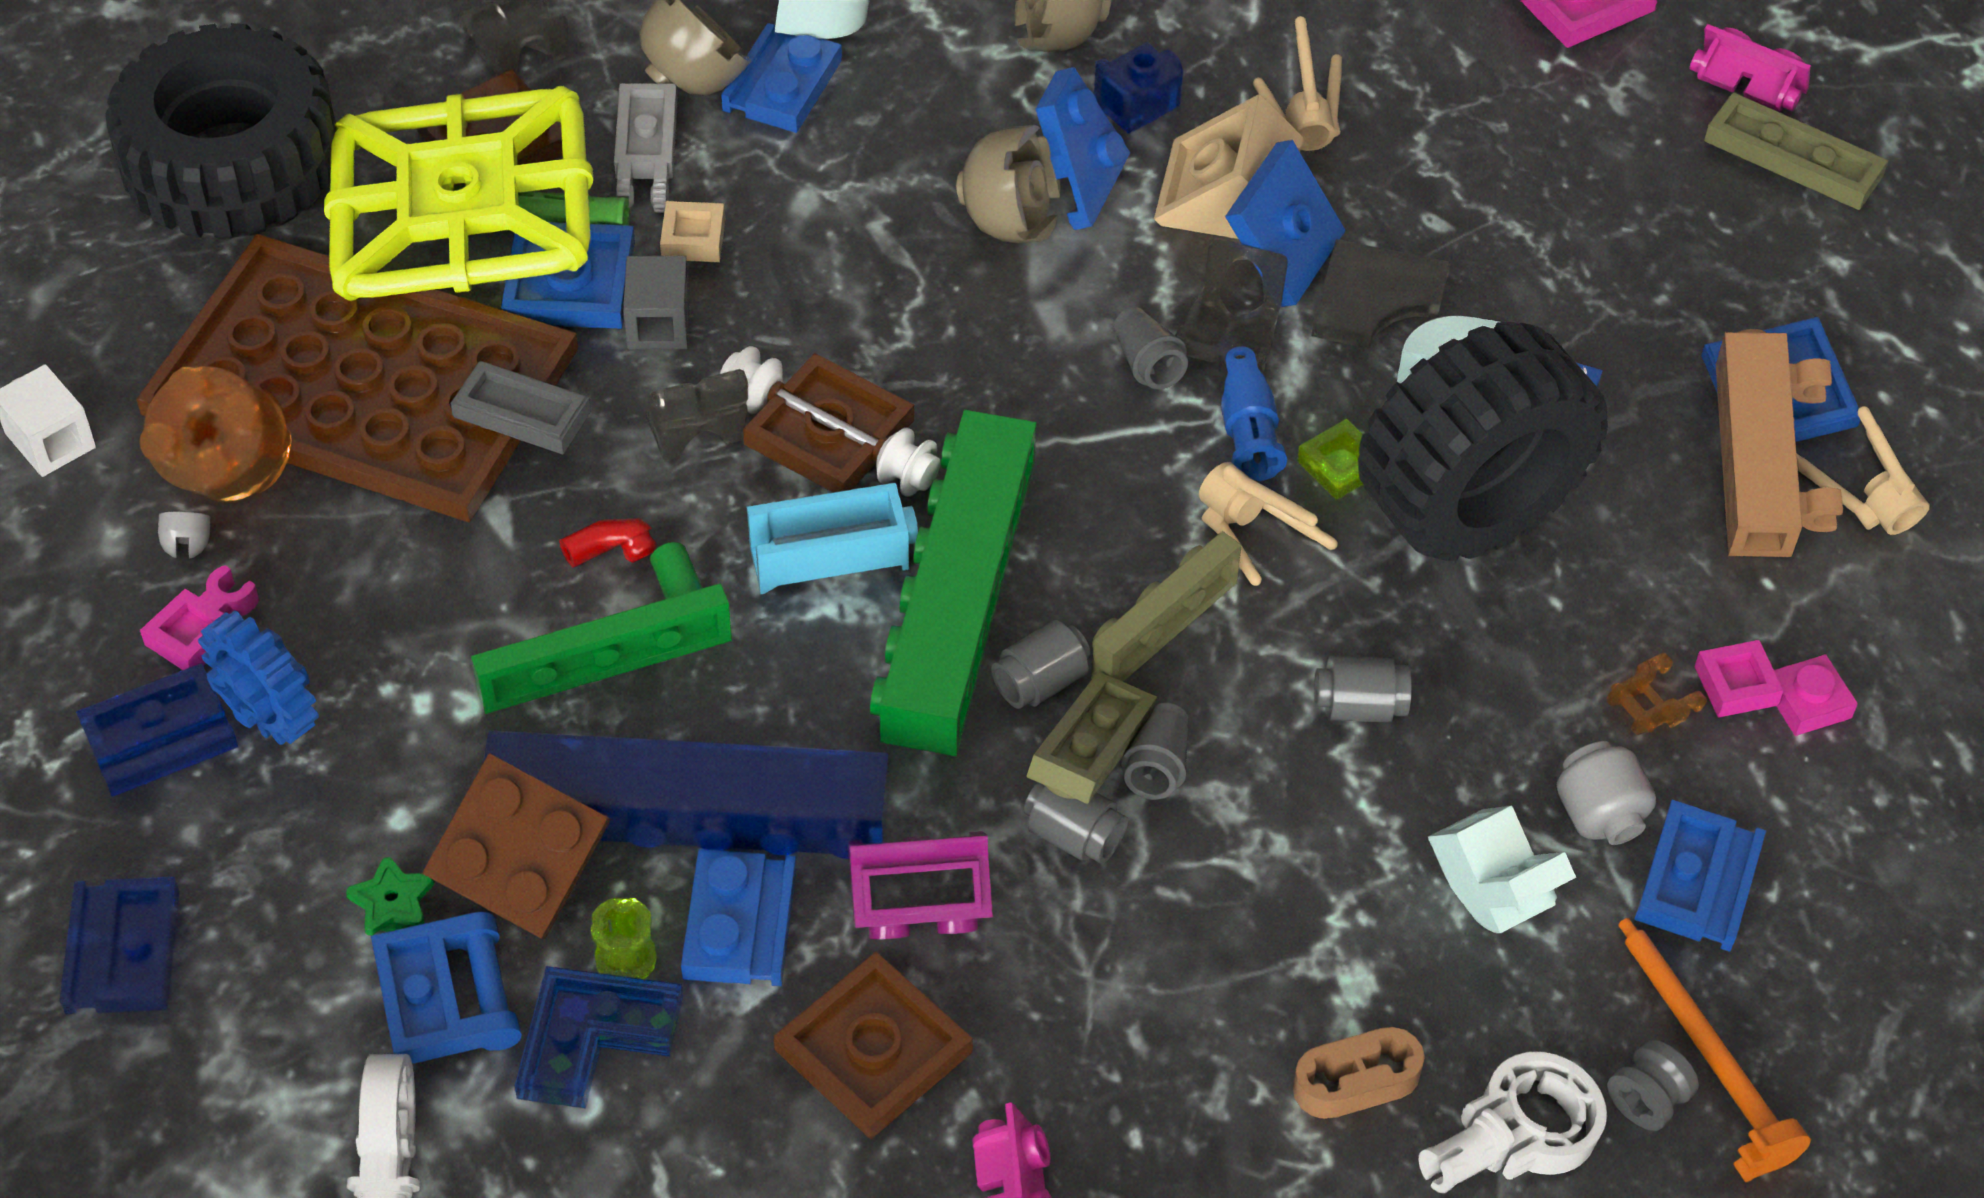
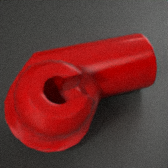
(606, 535)

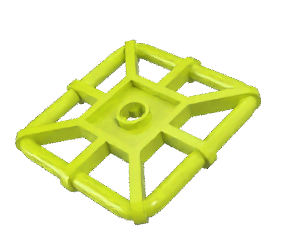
(434, 211)

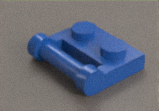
(421, 991)

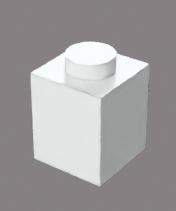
(44, 420)

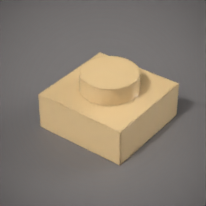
(693, 230)

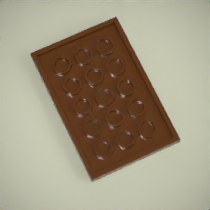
(368, 376)

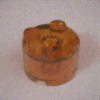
(184, 429)

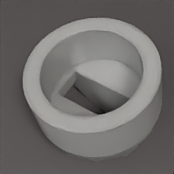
(183, 528)

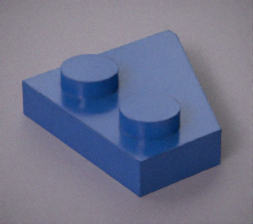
(1080, 144)

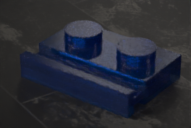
(157, 729)
(120, 945)

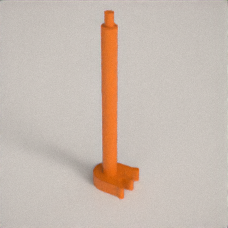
(1773, 1141)

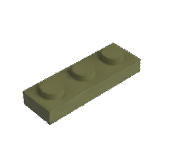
(1796, 151)
(1166, 608)
(1091, 738)

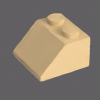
(1216, 163)

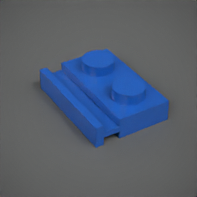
(783, 78)
(1700, 875)
(738, 918)

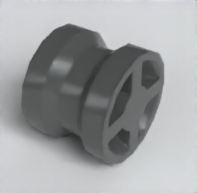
(1653, 1085)

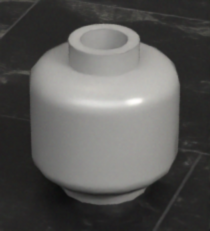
(1606, 792)

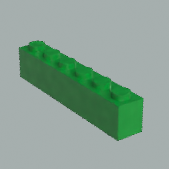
(956, 584)

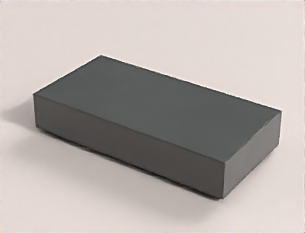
(521, 407)

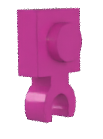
(179, 624)

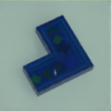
(580, 1015)

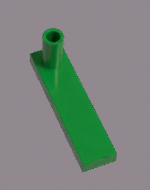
(680, 624)

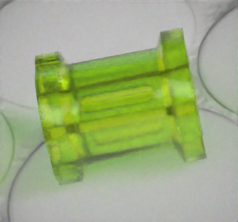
(629, 933)

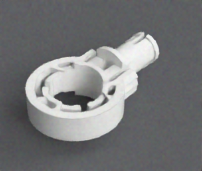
(386, 1129)
(1503, 1134)

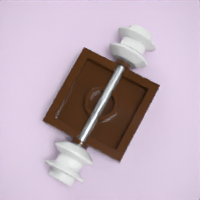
(832, 425)

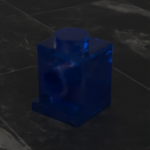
(1138, 86)

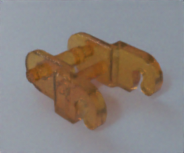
(1670, 711)

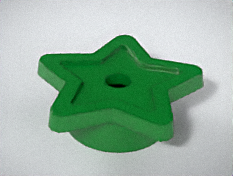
(395, 914)

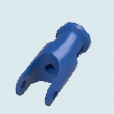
(1251, 417)

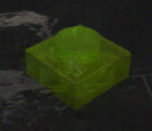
(1333, 458)

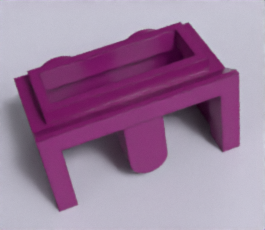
(920, 855)

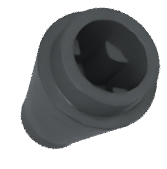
(1151, 350)
(1158, 754)

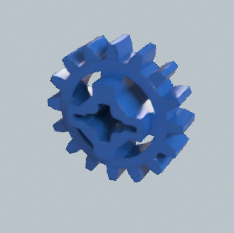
(258, 677)

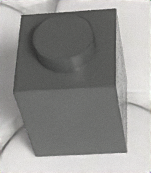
(656, 302)

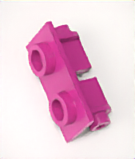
(1775, 75)
(1011, 1156)

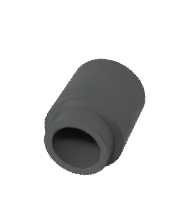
(1041, 664)
(1363, 689)
(1074, 826)

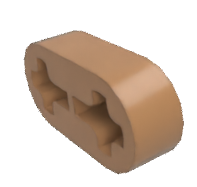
(1360, 1077)

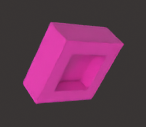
(1738, 678)
(1813, 695)

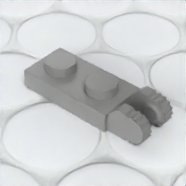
(645, 140)

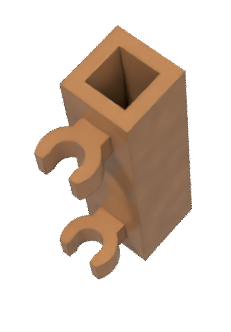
(1760, 445)

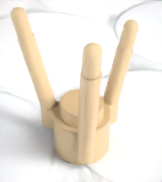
(1307, 110)
(1891, 494)
(1239, 499)

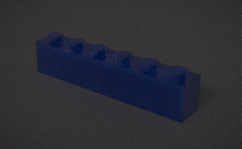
(712, 791)

